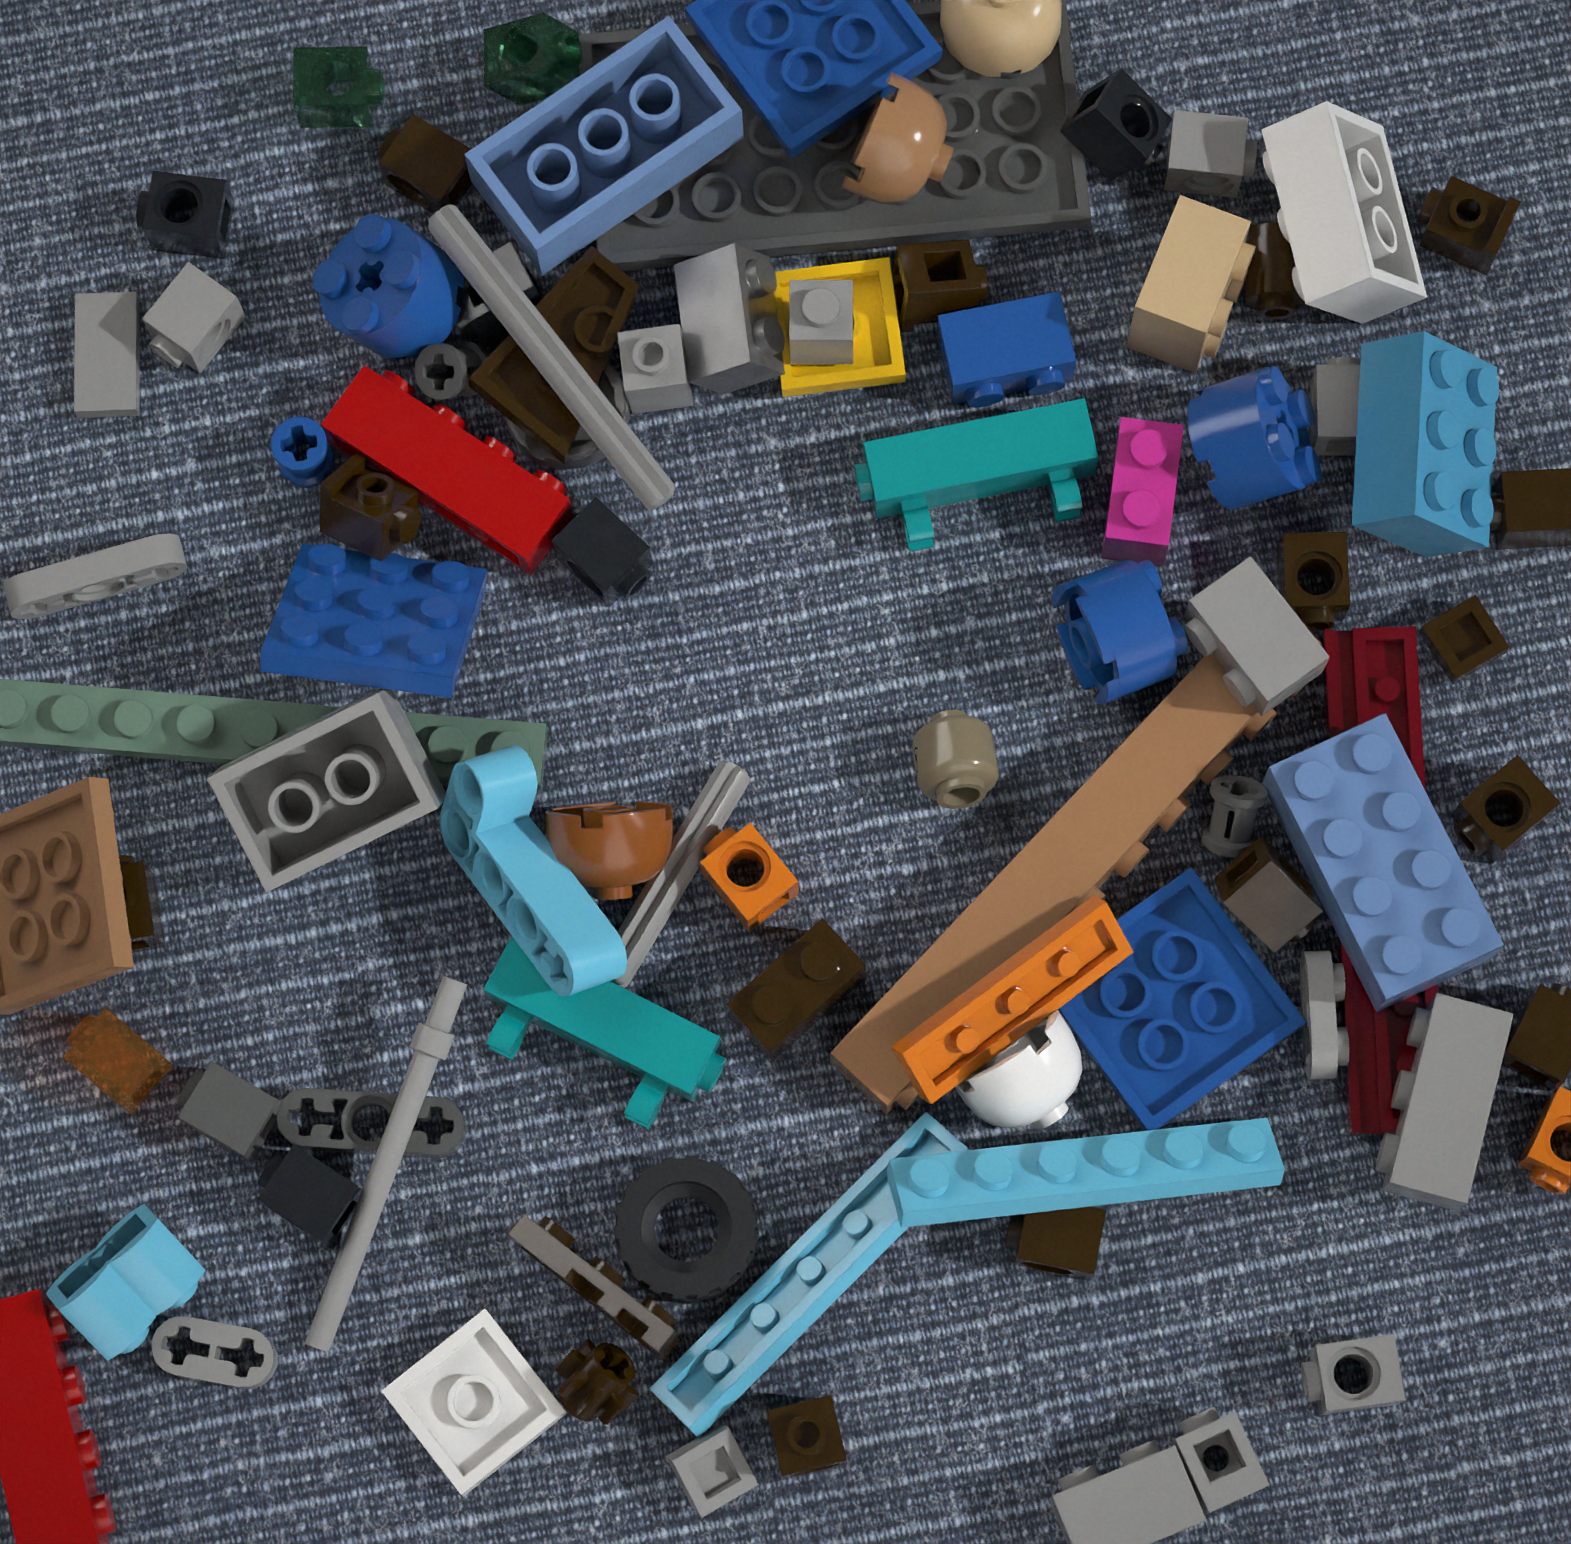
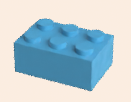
(1425, 445)

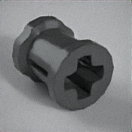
(455, 362)
(1225, 793)

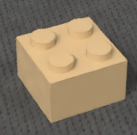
(1191, 285)

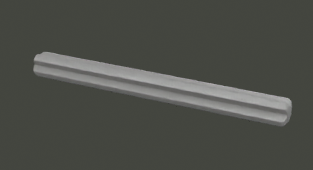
(551, 357)

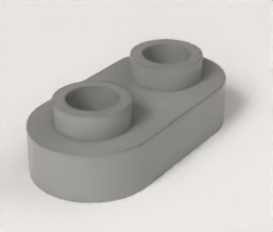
(1323, 1042)

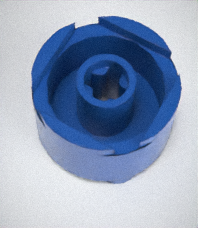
(389, 288)
(1254, 437)
(1118, 630)

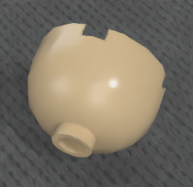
(1000, 33)

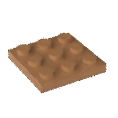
(60, 896)

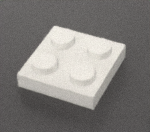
(474, 1402)

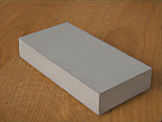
(107, 355)

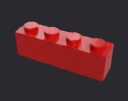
(455, 473)
(42, 1438)

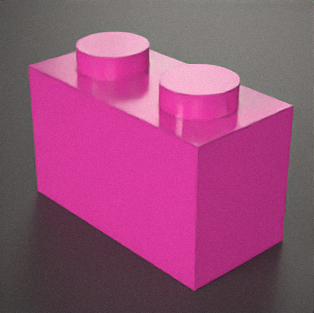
(1142, 491)

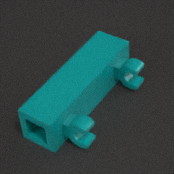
(979, 461)
(610, 1023)

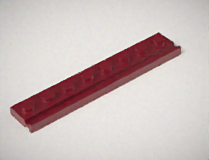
(1366, 677)

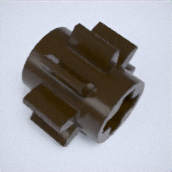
(596, 1382)

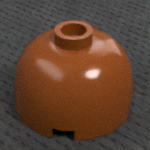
(611, 843)

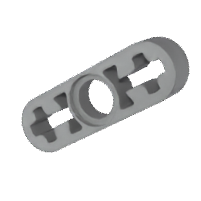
(95, 576)

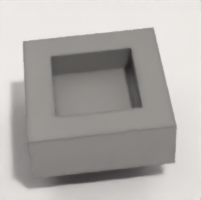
(712, 1470)

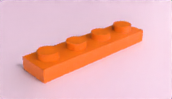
(1012, 999)

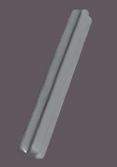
(667, 887)

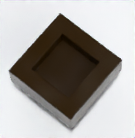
(1464, 639)

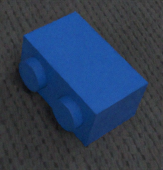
(1006, 350)

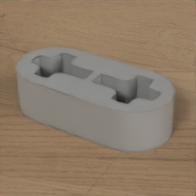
(216, 1336)

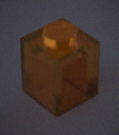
(116, 1059)

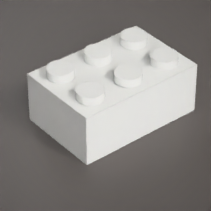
(1342, 213)

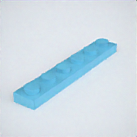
(1084, 1172)
(794, 1289)

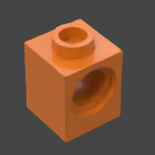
(751, 903)
(1548, 1169)

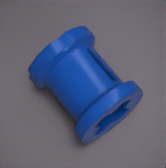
(285, 448)

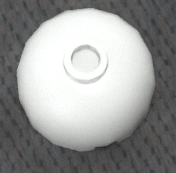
(1027, 1078)

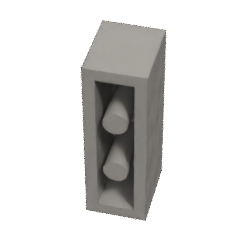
(1444, 1101)

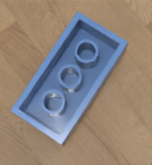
(605, 145)
(1381, 862)

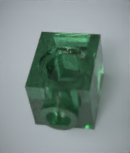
(530, 58)
(318, 68)

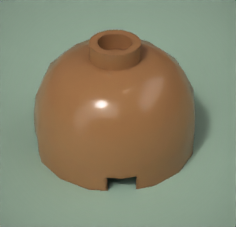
(901, 145)

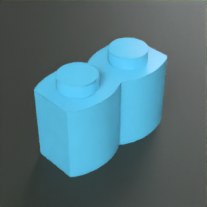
(126, 1283)

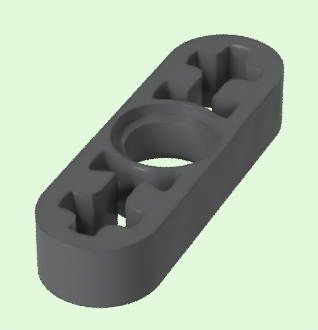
(325, 1105)

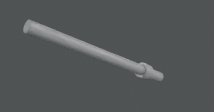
(430, 1043)

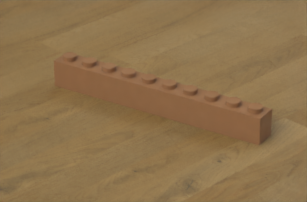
(1059, 867)

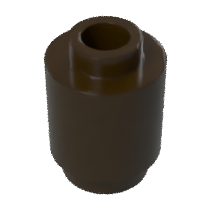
(1269, 277)

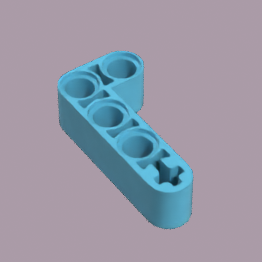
(519, 876)

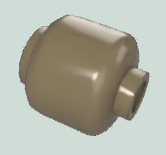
(955, 759)

